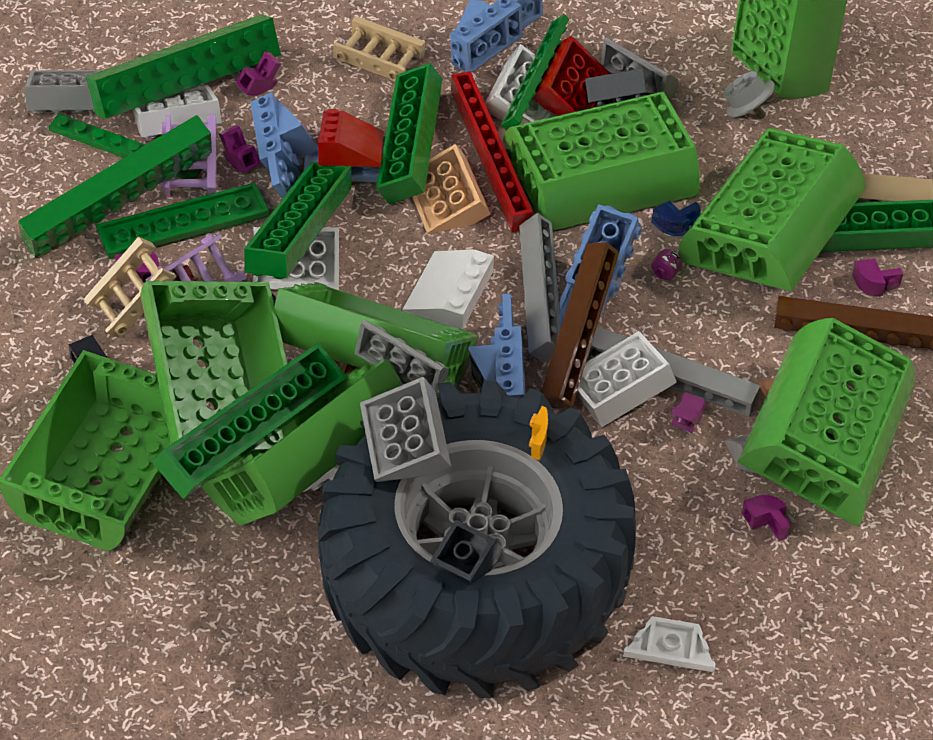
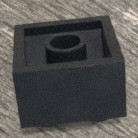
(467, 552)

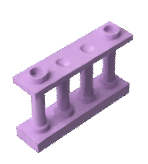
(209, 164)
(208, 241)

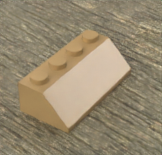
(896, 188)

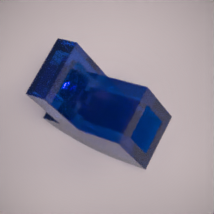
(675, 221)

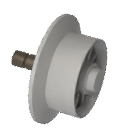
(747, 94)

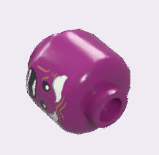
(666, 264)

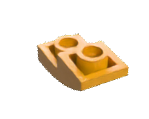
(539, 426)

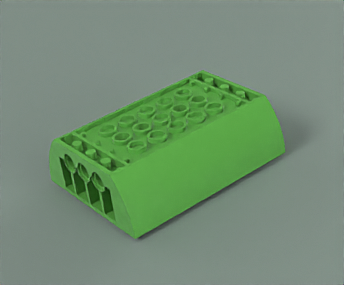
(790, 42)
(612, 169)
(804, 198)
(333, 319)
(237, 345)
(811, 389)
(73, 445)
(270, 480)

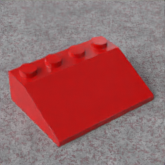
(564, 82)
(348, 141)

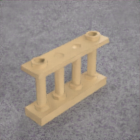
(378, 35)
(116, 277)

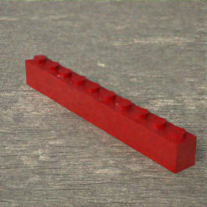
(490, 150)

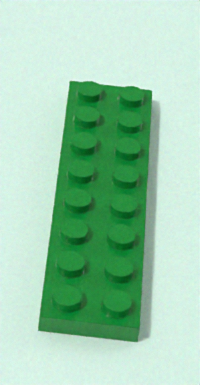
(184, 219)

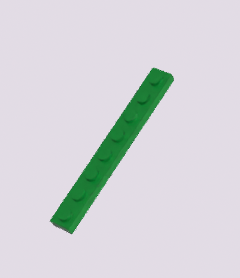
(533, 76)
(103, 140)

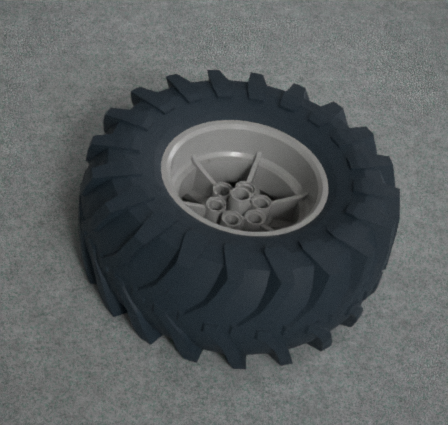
(523, 610)

